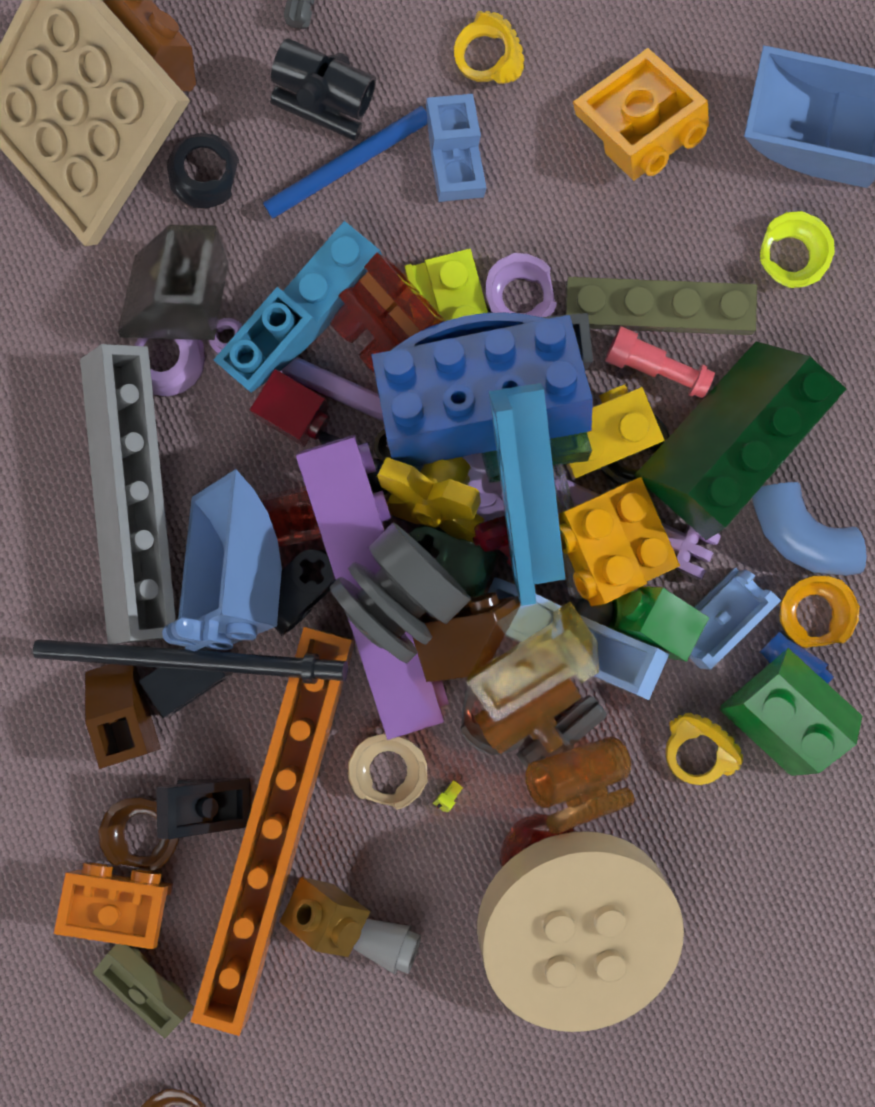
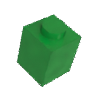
(662, 621)

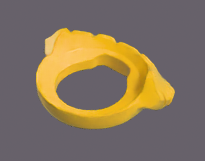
(492, 25)
(692, 726)

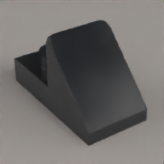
(202, 807)

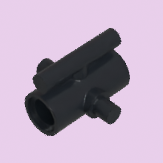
(322, 86)

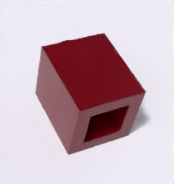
(291, 409)

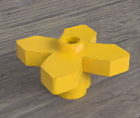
(434, 495)

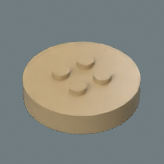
(579, 932)

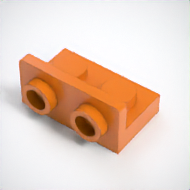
(112, 906)

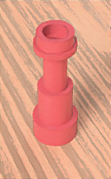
(652, 361)

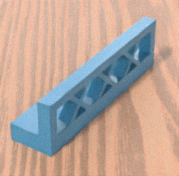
(527, 487)

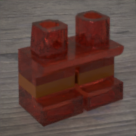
(384, 305)

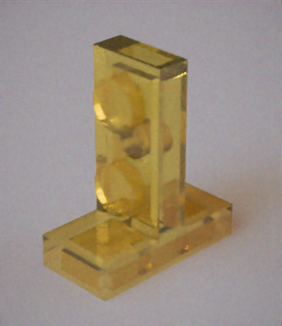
(537, 664)

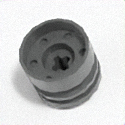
(399, 594)

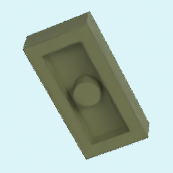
(143, 989)

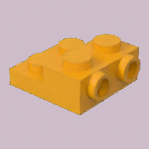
(644, 114)
(615, 543)

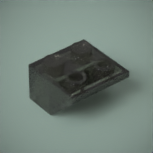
(176, 285)

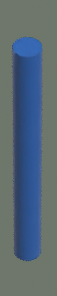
(346, 162)

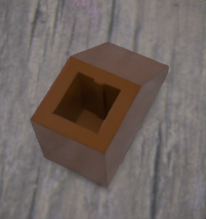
(467, 638)
(118, 715)

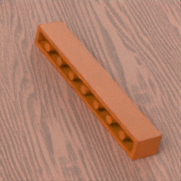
(270, 841)

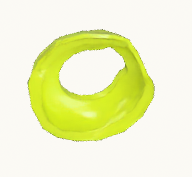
(815, 237)

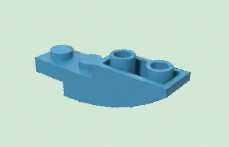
(299, 313)

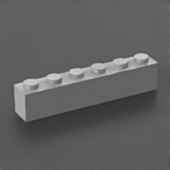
(127, 493)

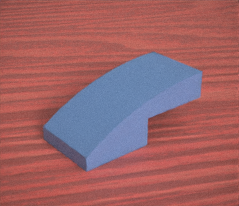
(455, 147)

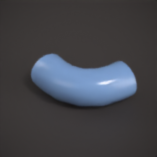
(802, 538)

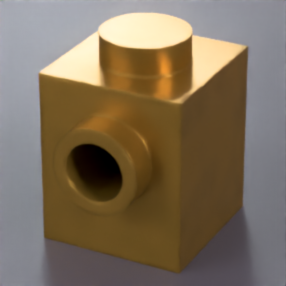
(334, 919)

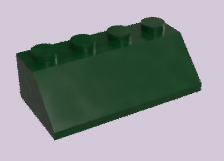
(739, 435)

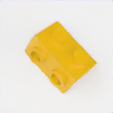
(619, 429)

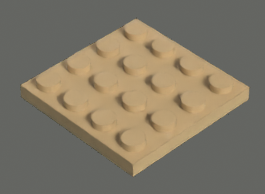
(82, 109)

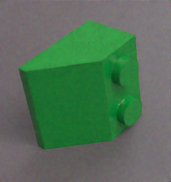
(794, 716)

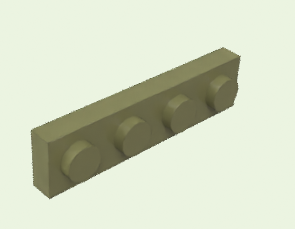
(664, 305)

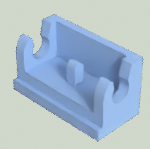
(733, 612)

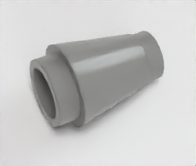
(389, 945)

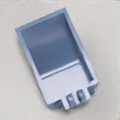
(814, 116)
(228, 569)

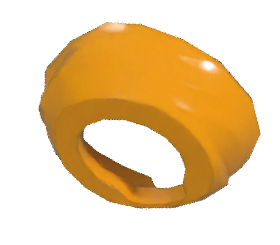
(841, 600)

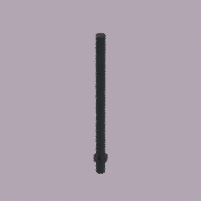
(308, 668)

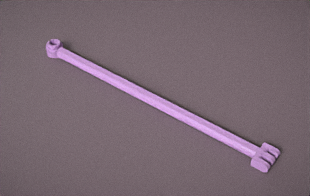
(369, 403)

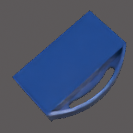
(441, 379)

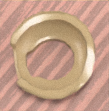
(360, 776)

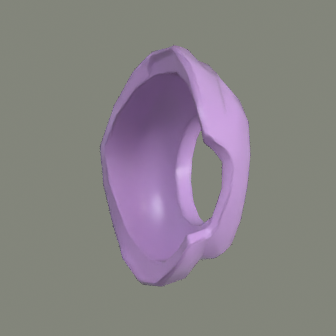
(519, 267)
(184, 373)

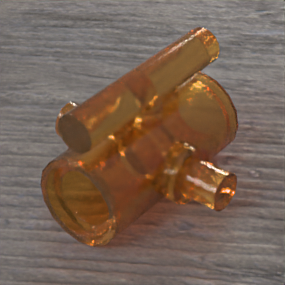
(531, 719)
(581, 781)

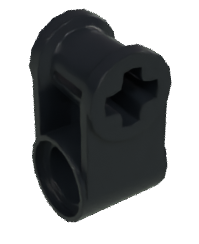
(297, 592)

